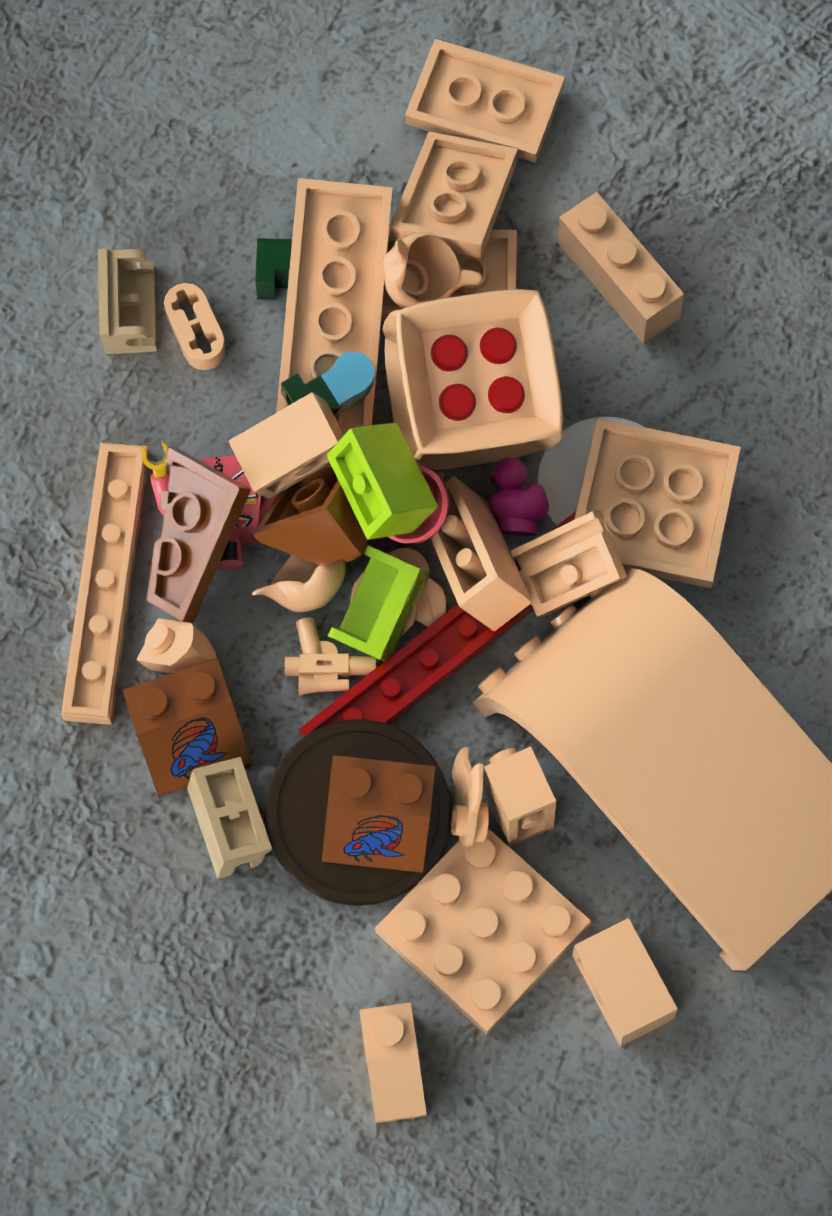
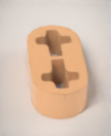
(203, 322)

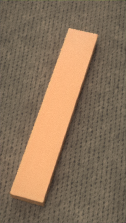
(105, 585)

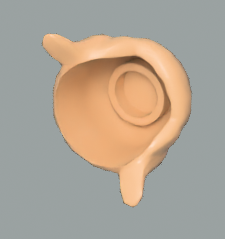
(424, 270)
(304, 584)

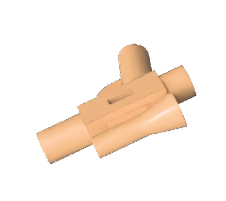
(321, 664)

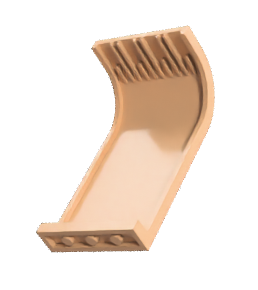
(681, 757)

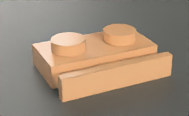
(569, 563)

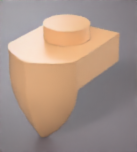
(175, 646)

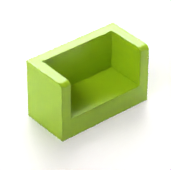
(382, 480)
(381, 605)

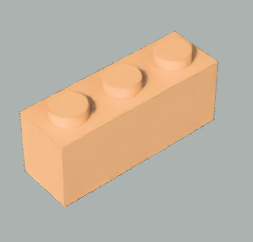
(620, 267)
(478, 559)

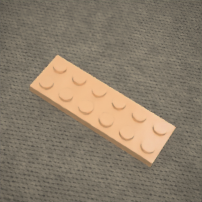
(335, 283)

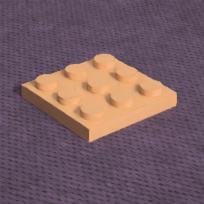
(660, 498)
(483, 928)

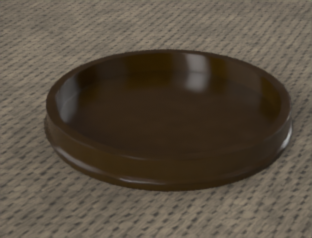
(299, 802)

